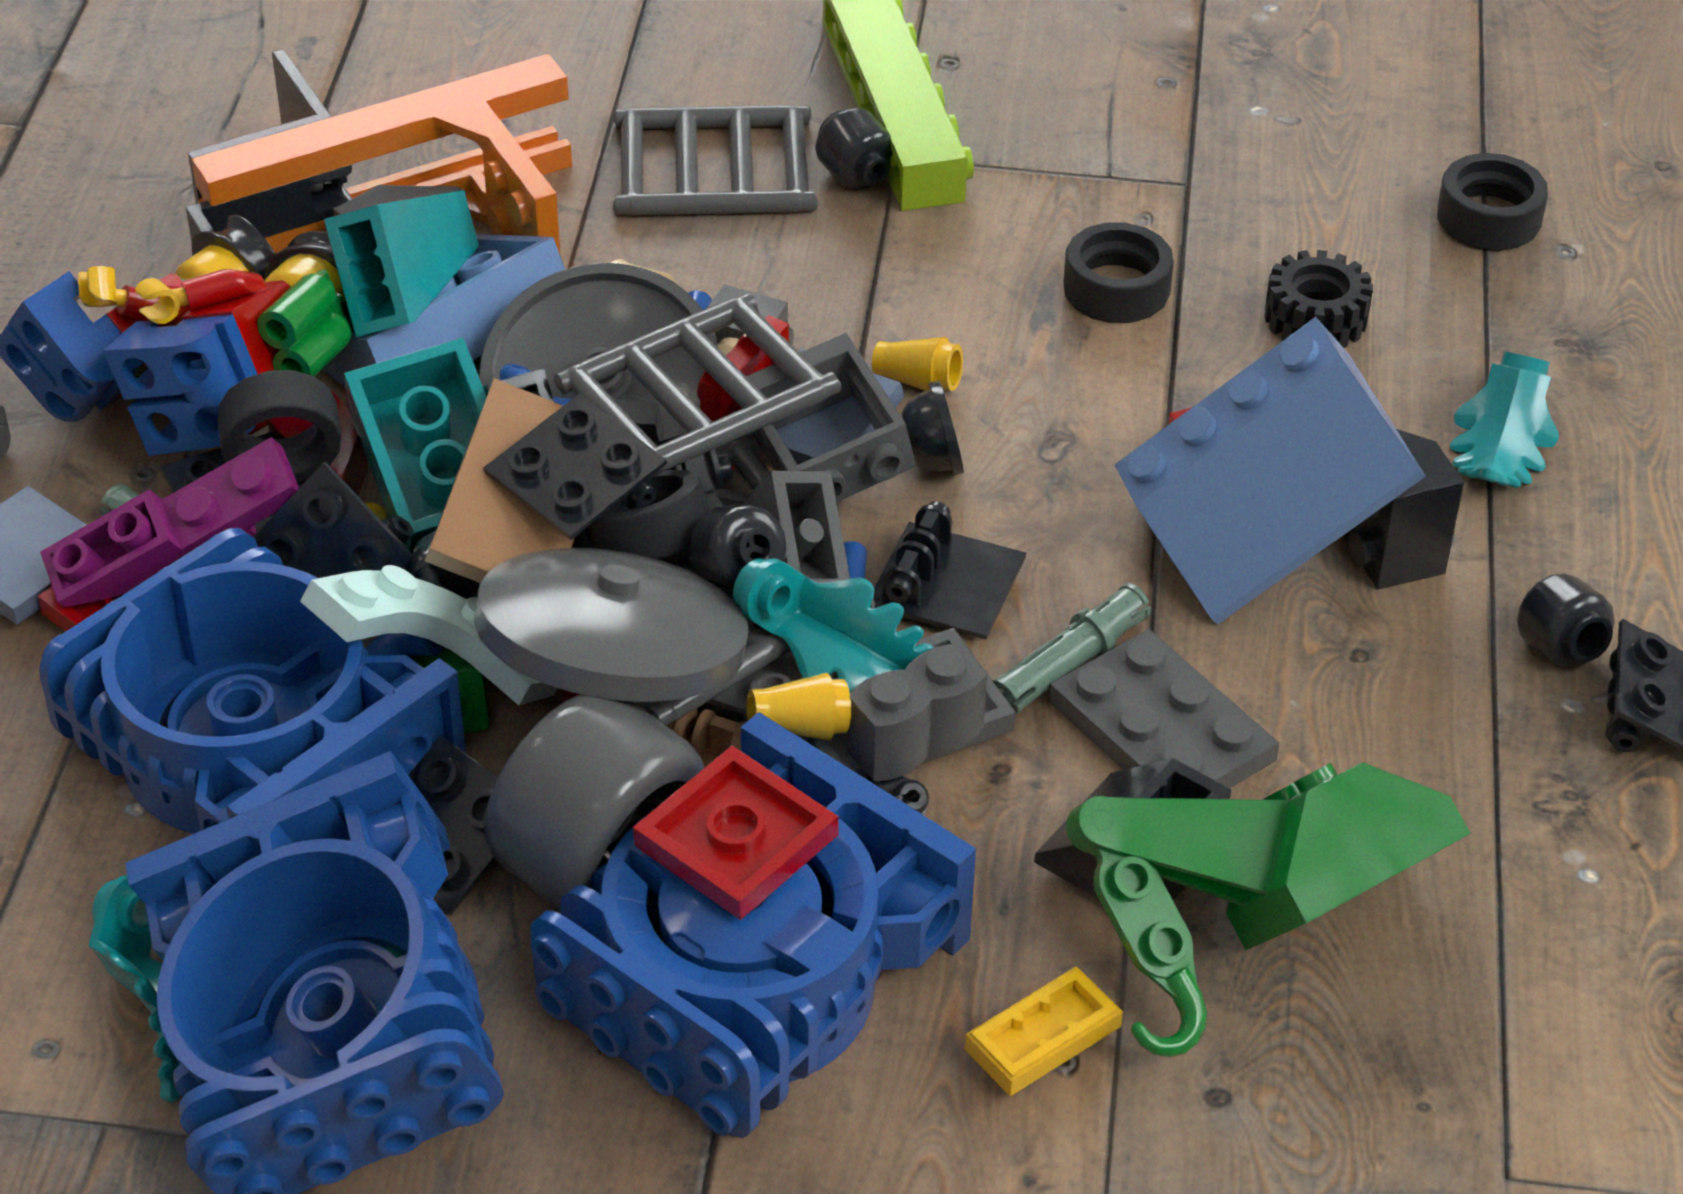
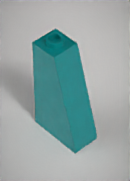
(399, 256)

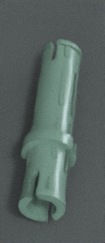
(1086, 636)

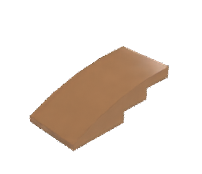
(481, 517)

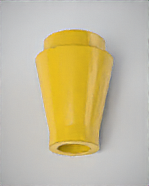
(920, 362)
(805, 706)

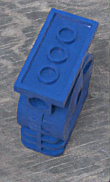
(248, 684)
(764, 998)
(285, 1014)

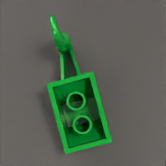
(1269, 858)

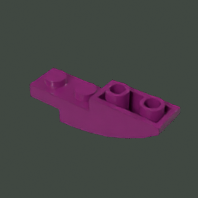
(154, 532)

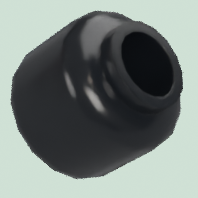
(854, 148)
(732, 538)
(1566, 620)

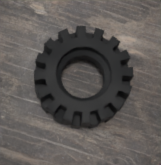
(1319, 289)

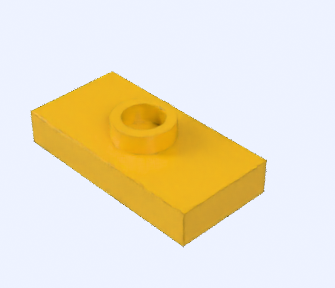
(1043, 1030)

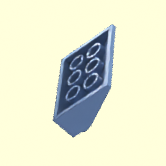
(465, 306)
(1268, 470)

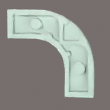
(396, 602)

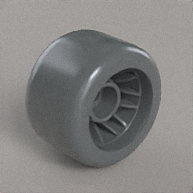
(580, 789)

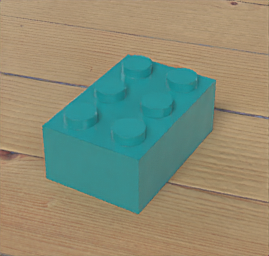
(416, 426)

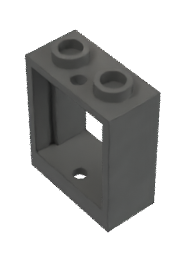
(861, 461)

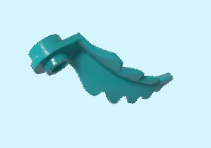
(1506, 423)
(827, 623)
(123, 946)

